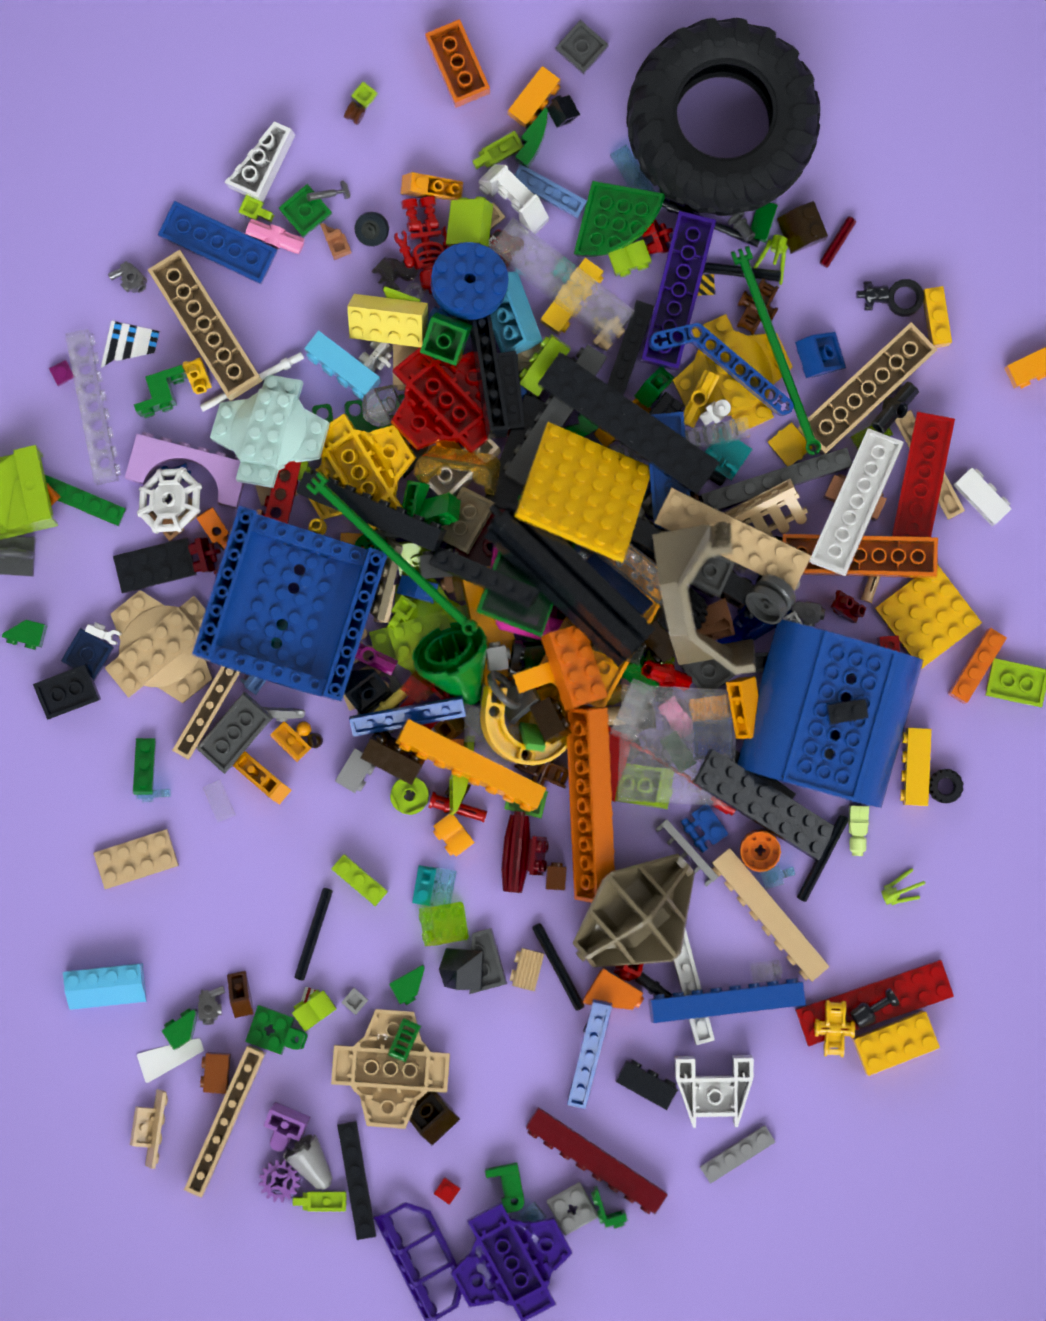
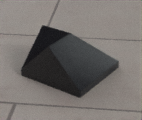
(366, 689)
(462, 969)

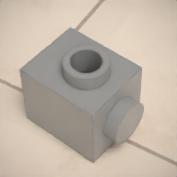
(497, 656)

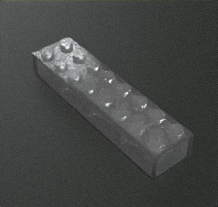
(562, 280)

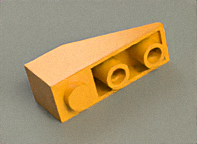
(426, 185)

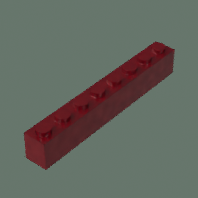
(596, 1160)

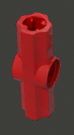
(665, 675)

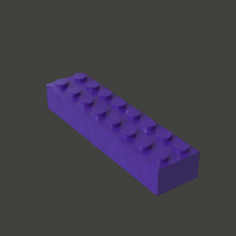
(679, 285)

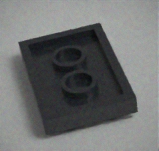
(66, 691)

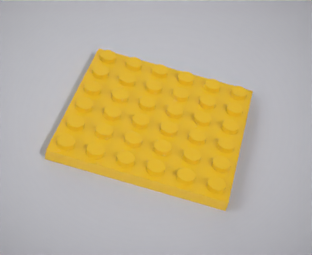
(584, 492)

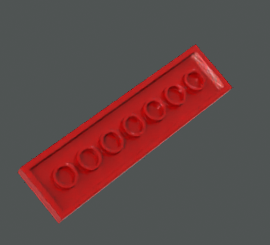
(923, 475)
(912, 988)

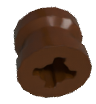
(354, 113)

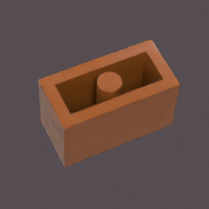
(215, 1073)

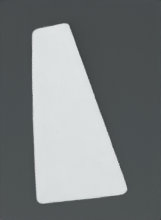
(163, 1059)

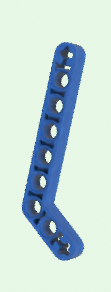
(729, 367)

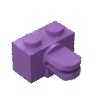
(286, 1125)

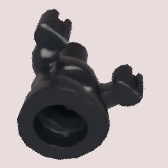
(873, 295)

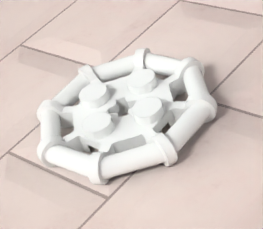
(176, 506)

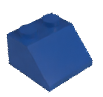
(820, 354)

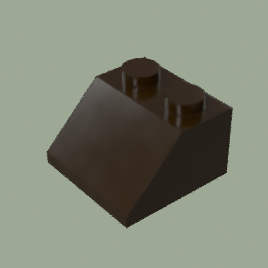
(802, 227)
(433, 1117)

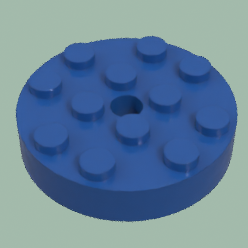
(466, 299)

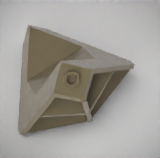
(638, 915)

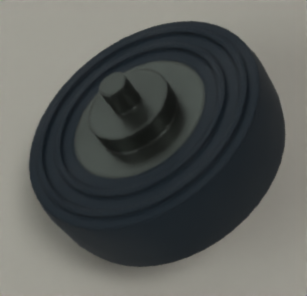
(371, 229)

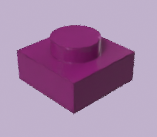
(61, 373)

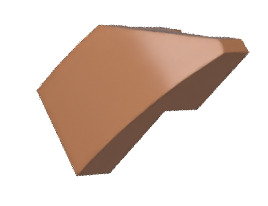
(336, 242)

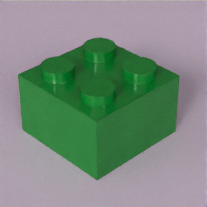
(445, 338)

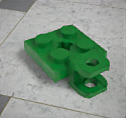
(284, 1032)

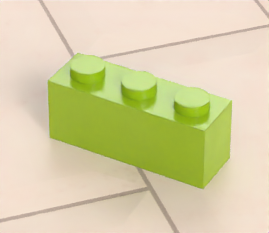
(541, 362)
(359, 880)

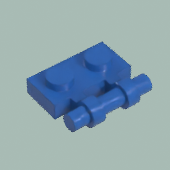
(708, 823)

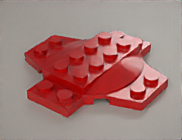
(440, 402)

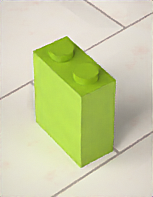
(469, 221)

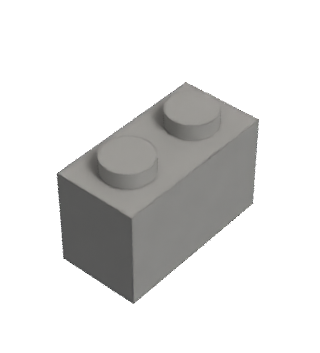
(354, 772)

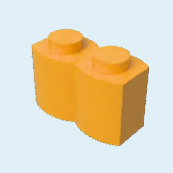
(453, 835)

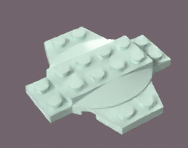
(269, 430)

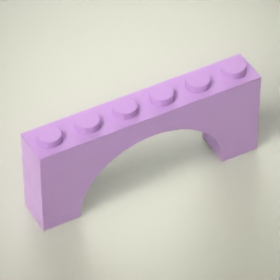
(151, 453)

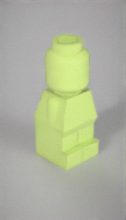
(858, 828)

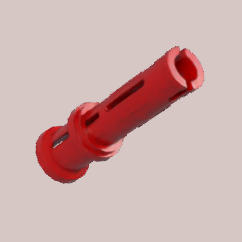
(479, 814)

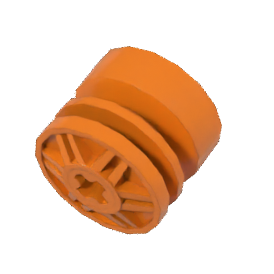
(768, 858)

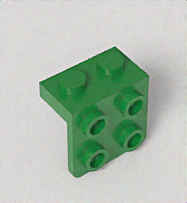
(614, 1219)

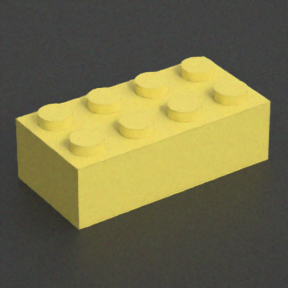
(387, 320)

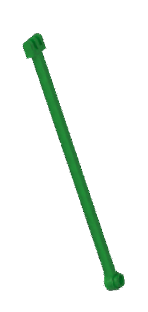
(807, 431)
(390, 552)

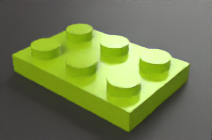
(1016, 683)

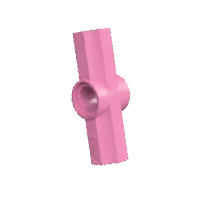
(275, 236)

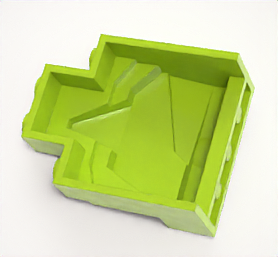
(24, 494)

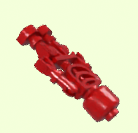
(415, 225)

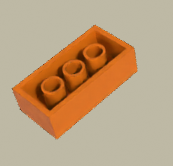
(457, 63)
(573, 667)

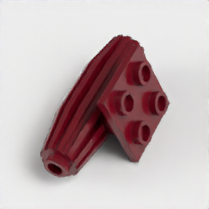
(521, 853)

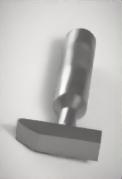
(330, 193)

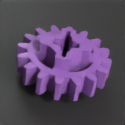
(286, 1192)

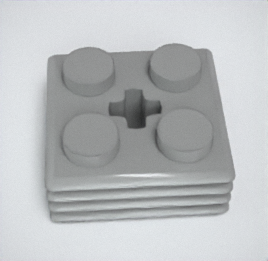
(560, 1204)

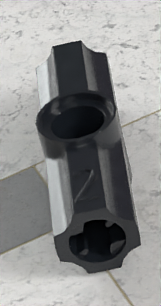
(895, 407)

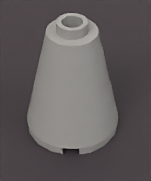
(310, 1161)

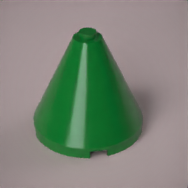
(453, 661)

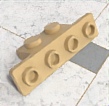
(147, 1128)

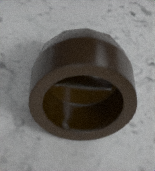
(319, 739)

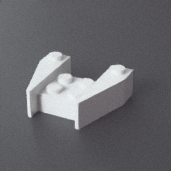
(527, 204)
(715, 1094)

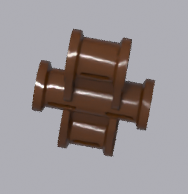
(750, 319)
(550, 772)

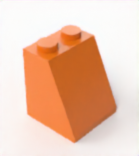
(614, 990)

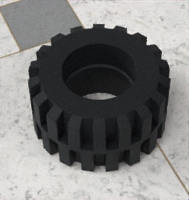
(698, 610)

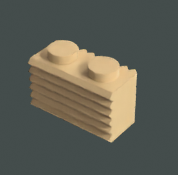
(527, 969)

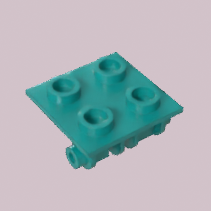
(730, 455)

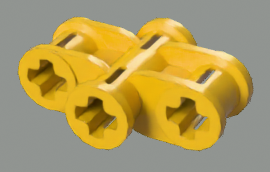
(834, 1021)

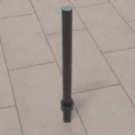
(672, 206)

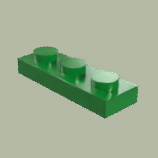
(144, 766)

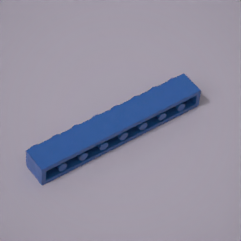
(727, 1001)

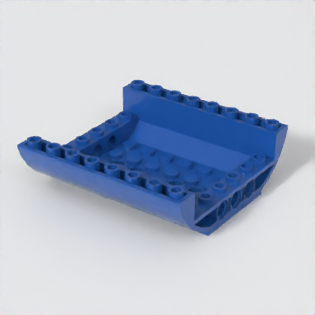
(321, 618)
(792, 724)

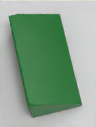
(763, 220)

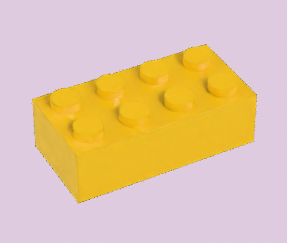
(895, 1043)

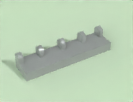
(701, 864)

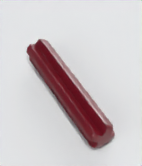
(838, 242)

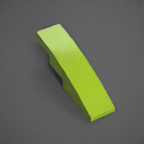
(458, 786)

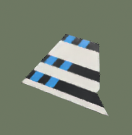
(128, 341)

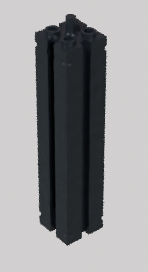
(570, 584)

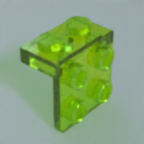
(443, 924)

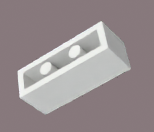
(982, 496)

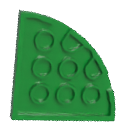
(615, 218)

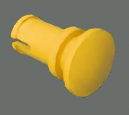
(318, 526)

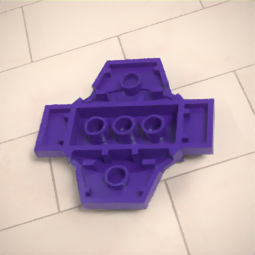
(511, 1262)

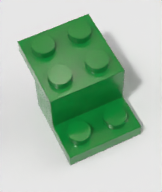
(161, 391)

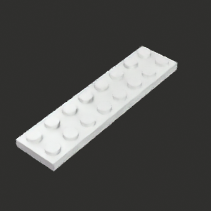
(856, 502)

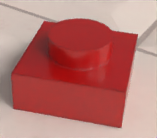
(447, 1190)

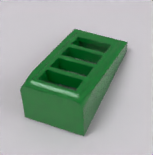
(414, 493)
(401, 1057)

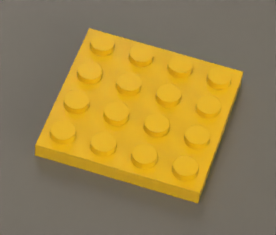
(928, 616)

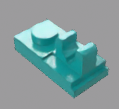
(424, 885)

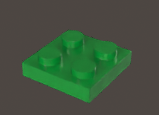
(304, 214)

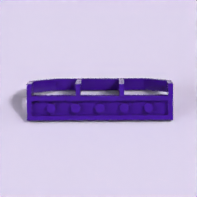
(403, 1260)

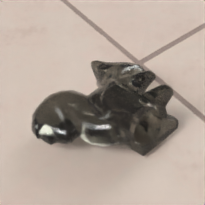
(391, 270)

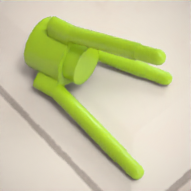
(777, 246)
(892, 894)

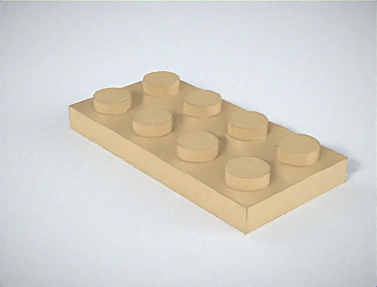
(136, 859)

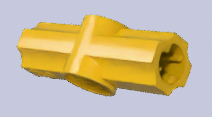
(705, 387)

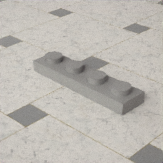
(737, 1154)

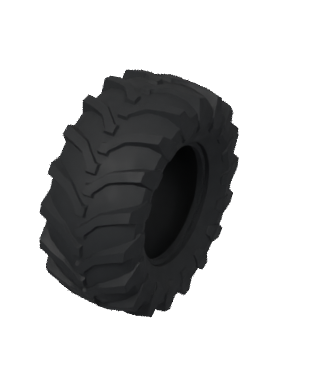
(731, 51)

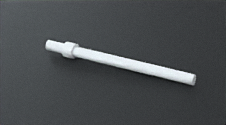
(284, 364)

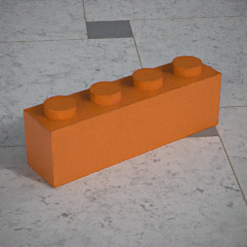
(977, 665)

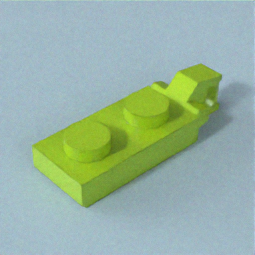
(498, 151)
(322, 1201)

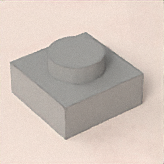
(354, 1001)

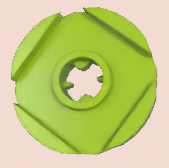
(419, 800)

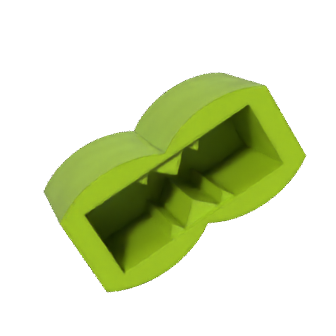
(630, 258)
(313, 1010)

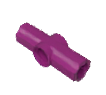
(380, 661)

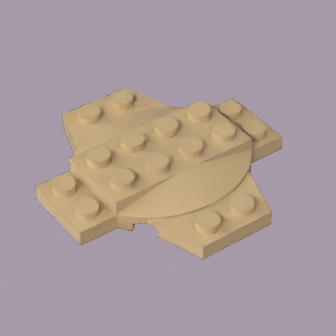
(159, 647)
(384, 1083)

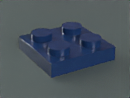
(89, 650)

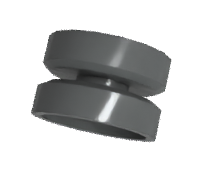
(770, 599)

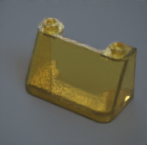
(484, 466)

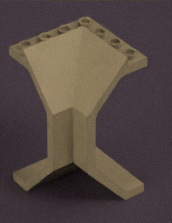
(678, 560)

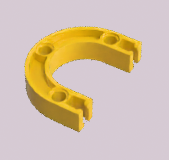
(503, 743)

